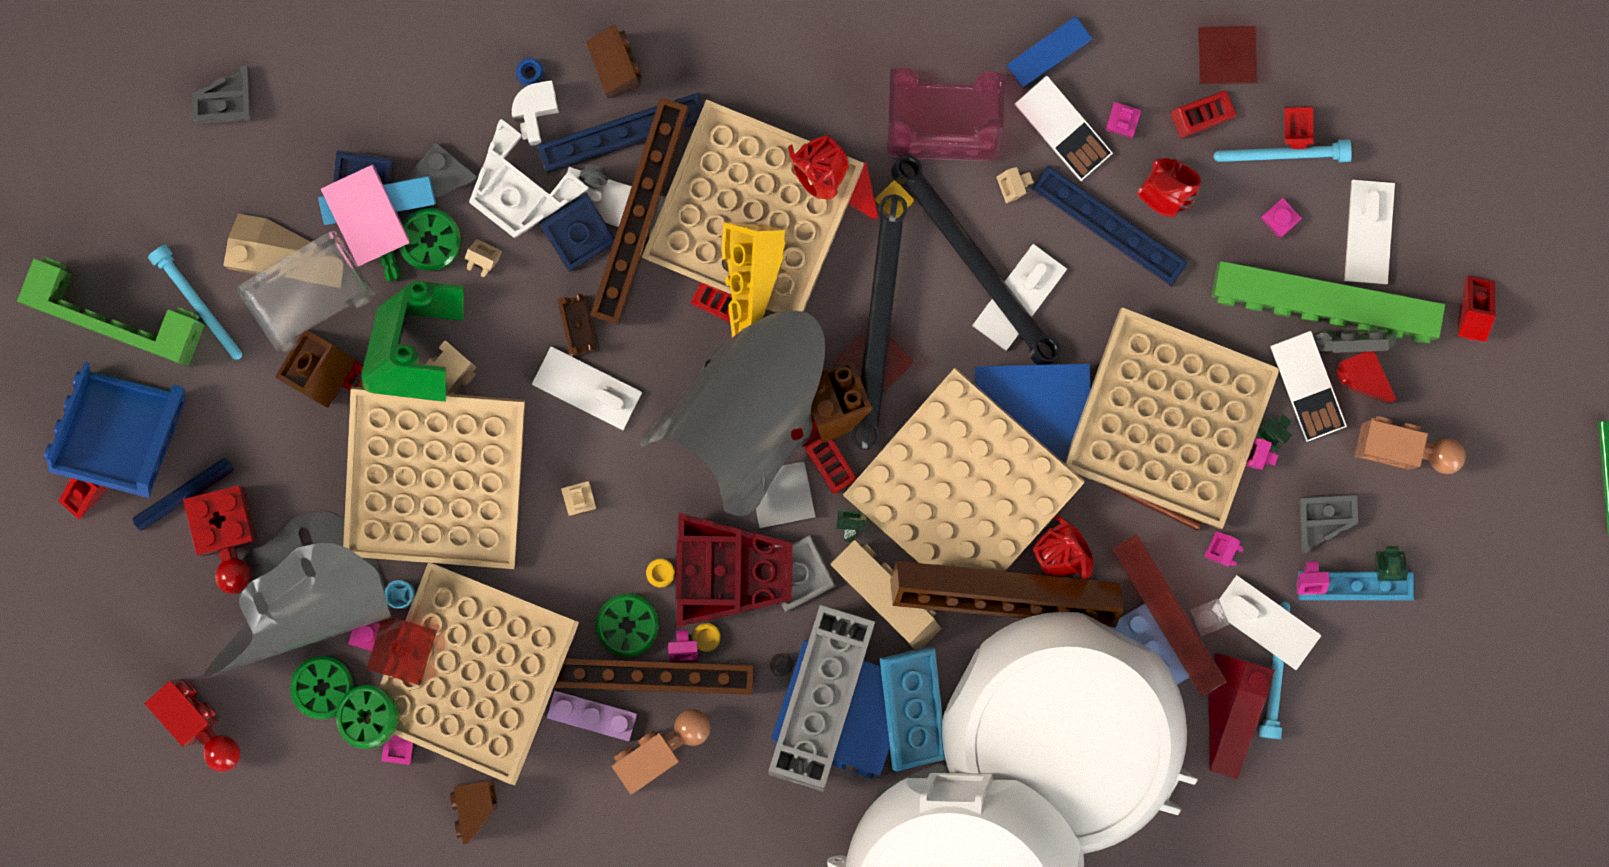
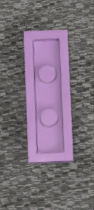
(592, 715)

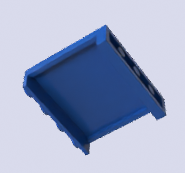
(1040, 398)
(114, 432)
(865, 729)

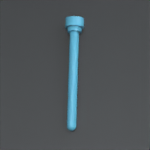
(1338, 151)
(163, 259)
(1270, 726)

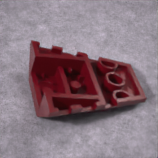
(727, 570)

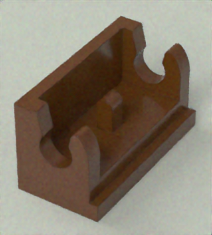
(578, 325)

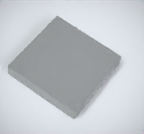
(786, 498)
(809, 573)

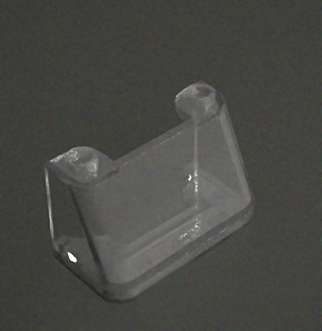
(305, 290)

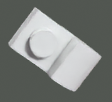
(530, 103)

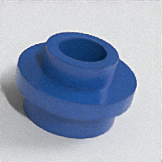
(526, 64)

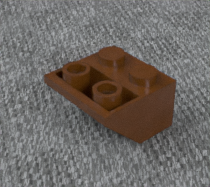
(610, 57)
(839, 402)
(475, 806)

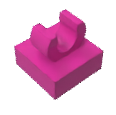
(1123, 120)
(1260, 455)
(1223, 549)
(1312, 580)
(683, 649)

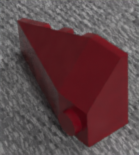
(1235, 712)

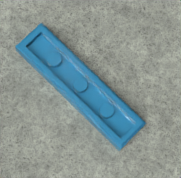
(403, 195)
(1363, 587)

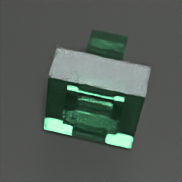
(1275, 432)
(851, 522)
(1391, 565)

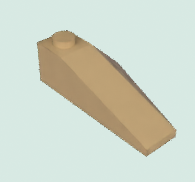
(258, 244)

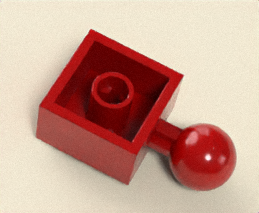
(237, 531)
(192, 721)

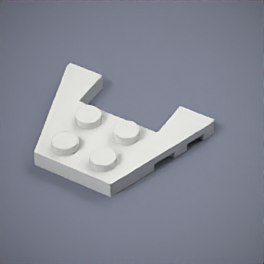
(510, 196)

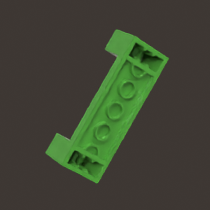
(46, 289)

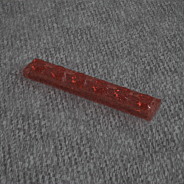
(1168, 615)

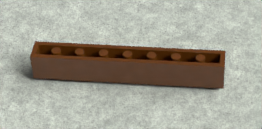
(640, 211)
(1002, 592)
(656, 676)

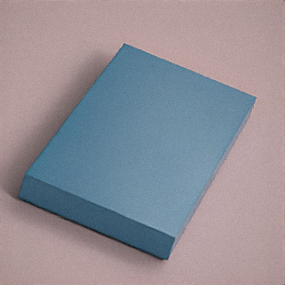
(913, 708)

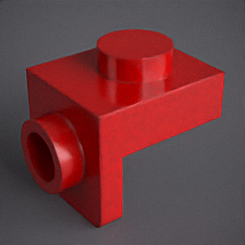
(1298, 126)

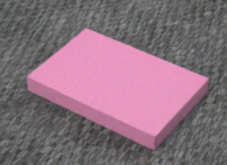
(365, 215)

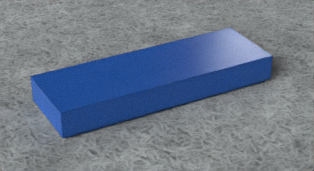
(1049, 52)

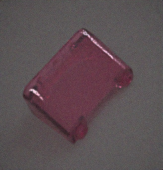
(945, 118)

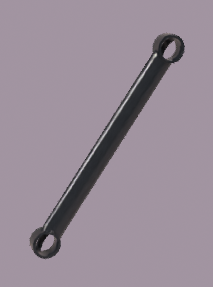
(975, 260)
(880, 316)

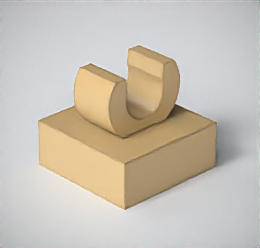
(1013, 184)
(482, 255)
(578, 498)

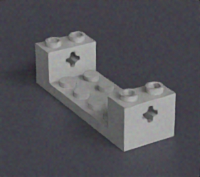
(821, 698)

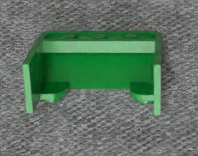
(394, 367)

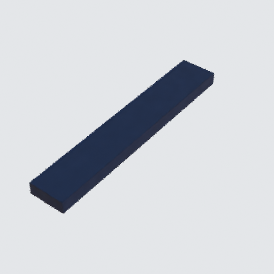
(608, 136)
(1109, 226)

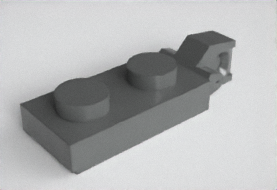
(1353, 342)

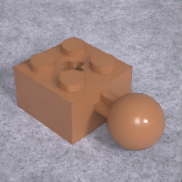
(1407, 446)
(658, 751)

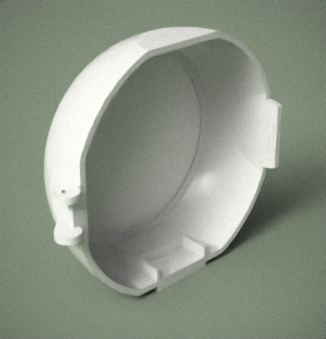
(1076, 720)
(961, 824)

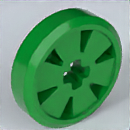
(440, 226)
(616, 639)
(308, 676)
(351, 716)

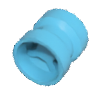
(396, 592)

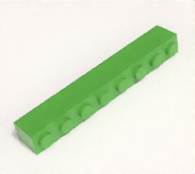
(1327, 301)

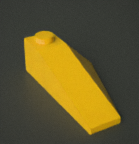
(753, 265)

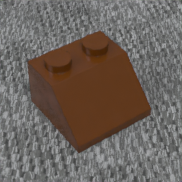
(316, 368)

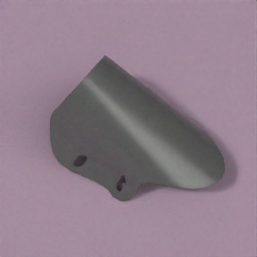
(748, 404)
(304, 593)

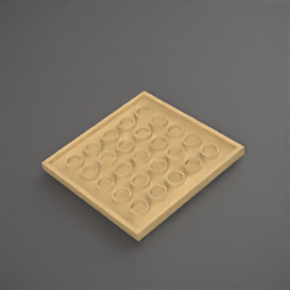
(745, 175)
(1171, 418)
(434, 479)
(963, 482)
(484, 673)

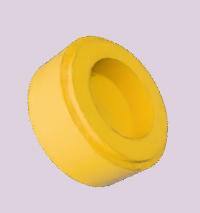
(660, 573)
(707, 637)

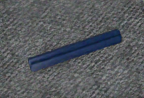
(187, 490)

